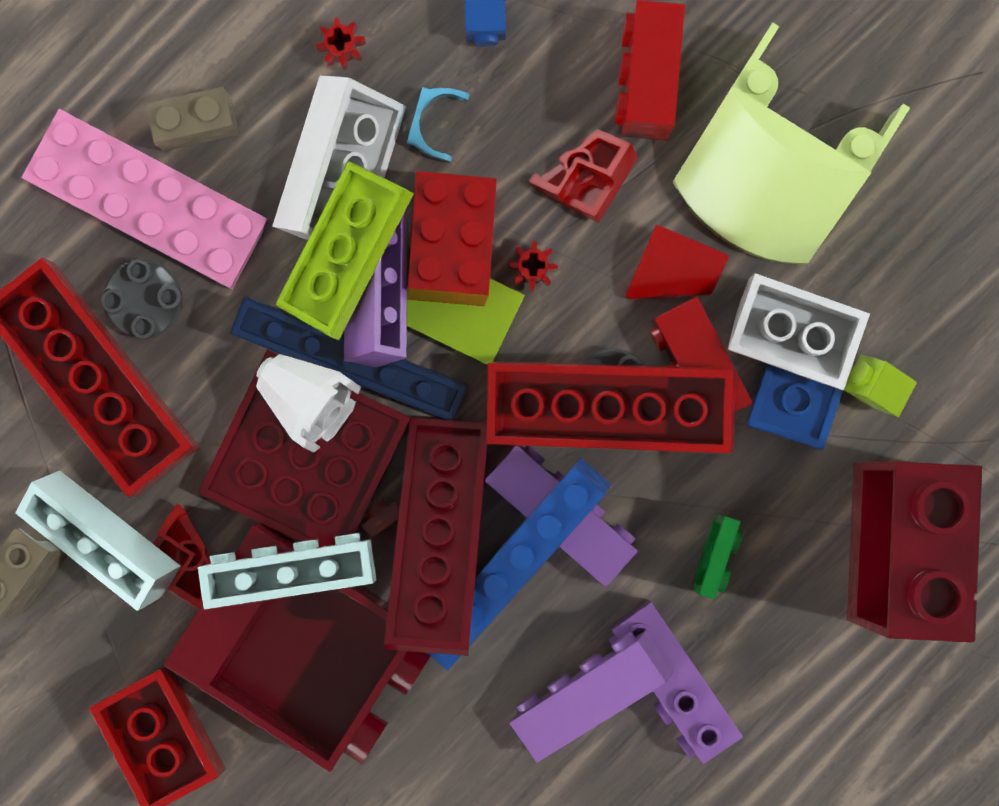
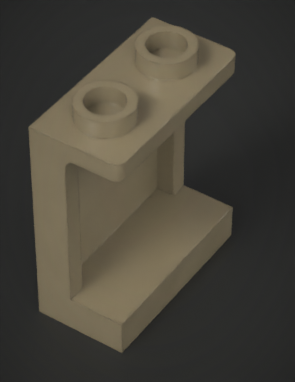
(25, 569)

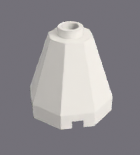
(306, 398)

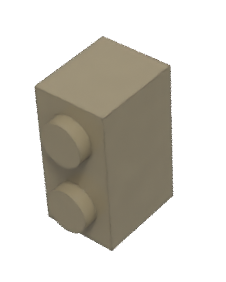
(192, 119)

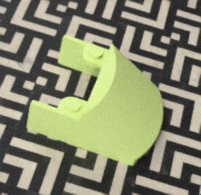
(769, 181)

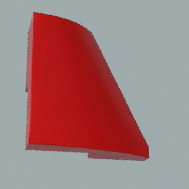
(589, 175)
(676, 267)
(184, 545)

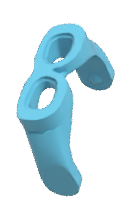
(426, 97)

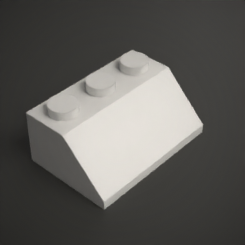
(797, 331)

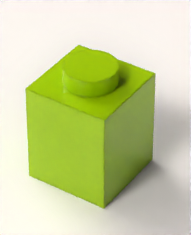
(879, 385)

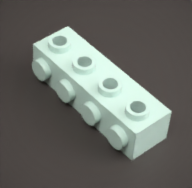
(97, 539)
(288, 573)

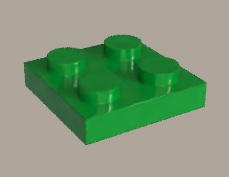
(721, 541)

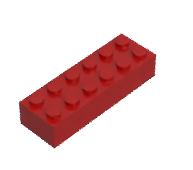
(91, 379)
(612, 406)

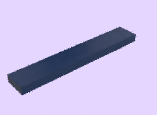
(297, 339)

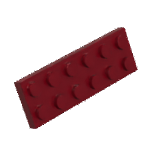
(437, 537)

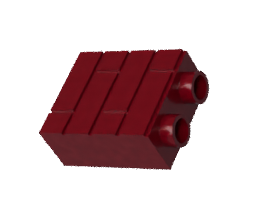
(915, 550)
(299, 663)

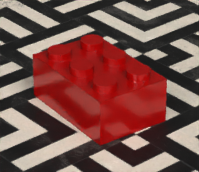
(650, 70)
(451, 238)
(157, 739)

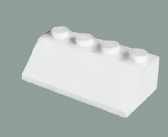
(341, 126)

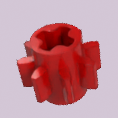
(330, 41)
(541, 260)

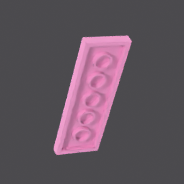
(145, 199)

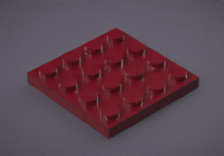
(301, 490)

